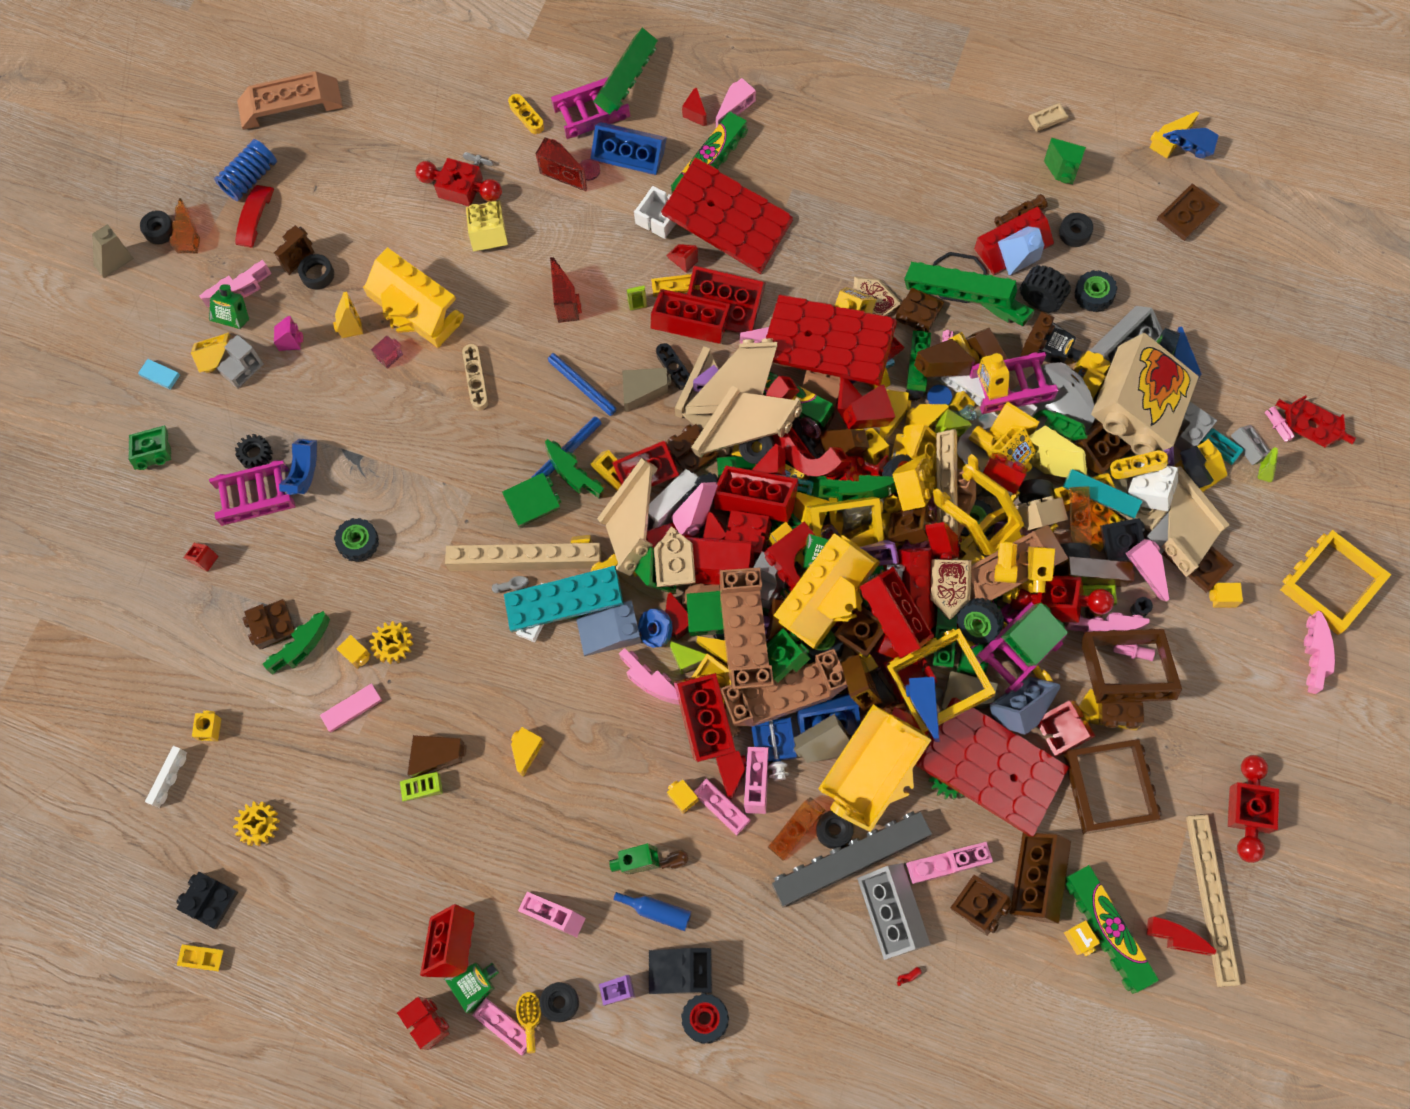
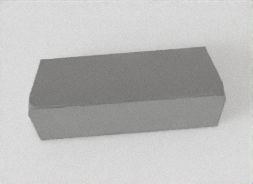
(1250, 441)

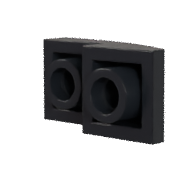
(1194, 466)

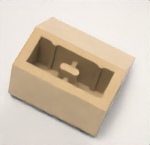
(1042, 513)

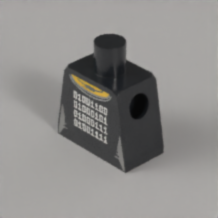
(1060, 346)

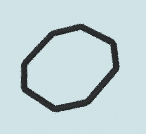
(963, 256)

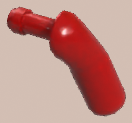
(912, 975)

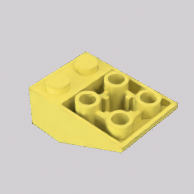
(486, 225)
(1056, 454)

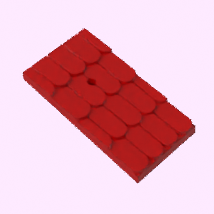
(727, 215)
(831, 339)
(994, 768)

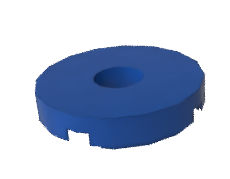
(663, 624)

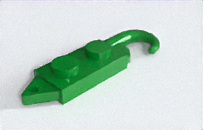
(1063, 425)

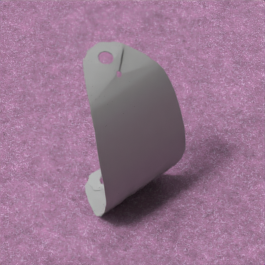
(1070, 401)

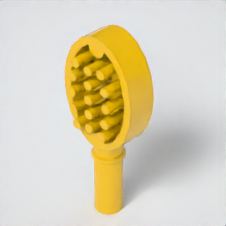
(529, 1016)

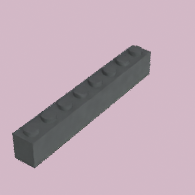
(852, 859)

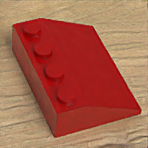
(740, 292)

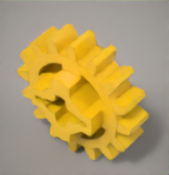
(391, 634)
(249, 818)

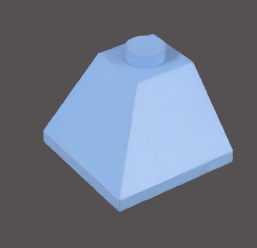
(1021, 249)

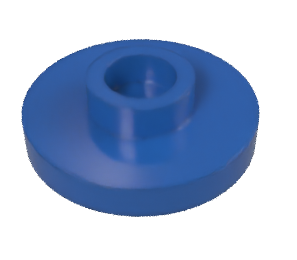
(939, 395)

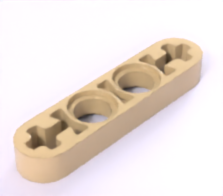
(475, 377)

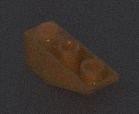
(185, 235)
(1080, 515)
(796, 828)

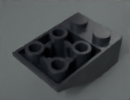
(680, 971)

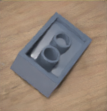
(608, 629)
(1025, 707)

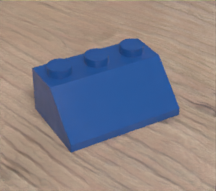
(841, 705)

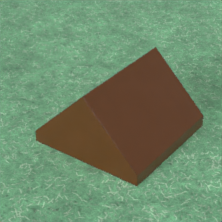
(860, 633)

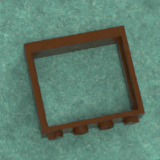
(1131, 692)
(1080, 795)

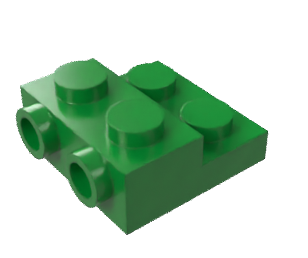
(149, 448)
(786, 654)

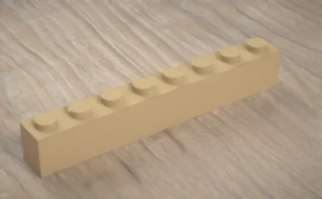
(522, 557)

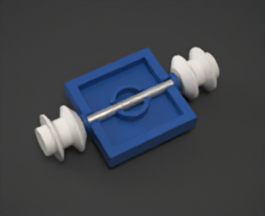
(779, 739)

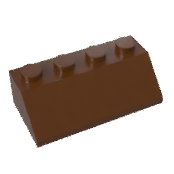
(1101, 448)
(1040, 877)

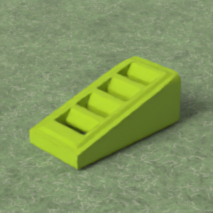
(636, 297)
(1268, 466)
(421, 794)

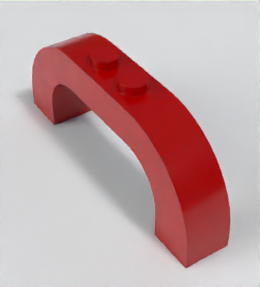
(796, 452)

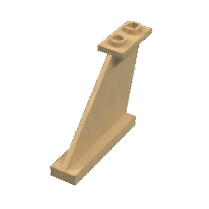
(703, 363)
(744, 370)
(746, 418)
(628, 517)
(1191, 525)

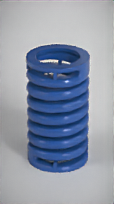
(245, 169)

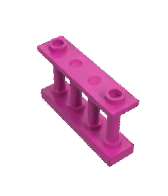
(578, 97)
(1027, 395)
(263, 506)
(987, 656)

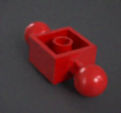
(458, 181)
(1065, 599)
(1242, 816)

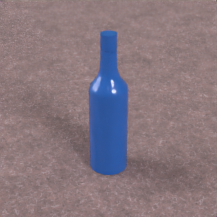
(657, 910)

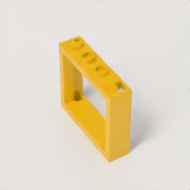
(876, 507)
(1351, 552)
(932, 646)

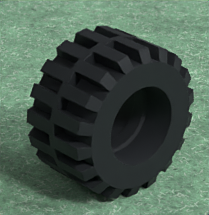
(1045, 288)

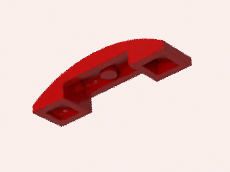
(250, 215)

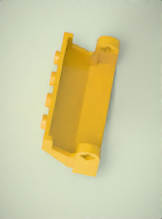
(411, 299)
(827, 591)
(874, 768)

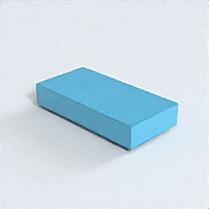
(159, 374)

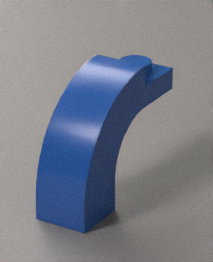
(302, 468)

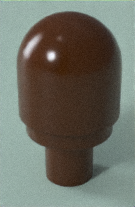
(675, 860)

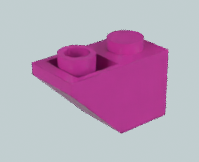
(287, 335)

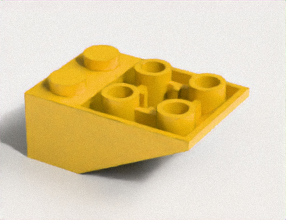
(915, 482)

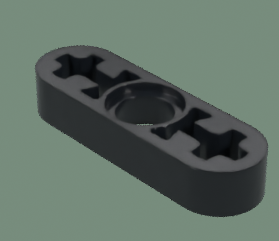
(673, 358)

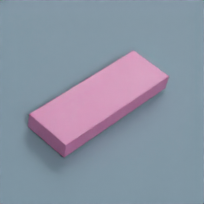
(351, 708)
(721, 807)
(502, 1025)

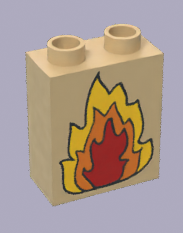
(1145, 395)

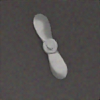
(477, 159)

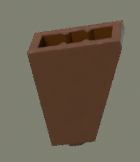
(985, 344)
(944, 360)
(850, 440)
(860, 682)
(434, 754)

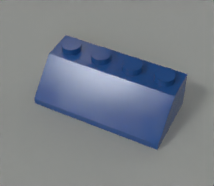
(628, 148)

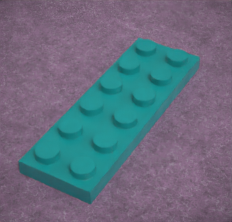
(563, 599)

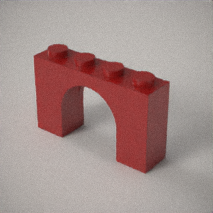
(783, 553)

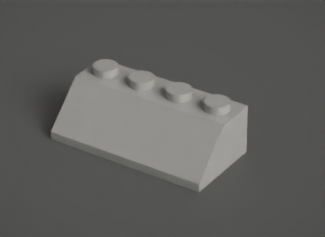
(1136, 322)
(893, 911)

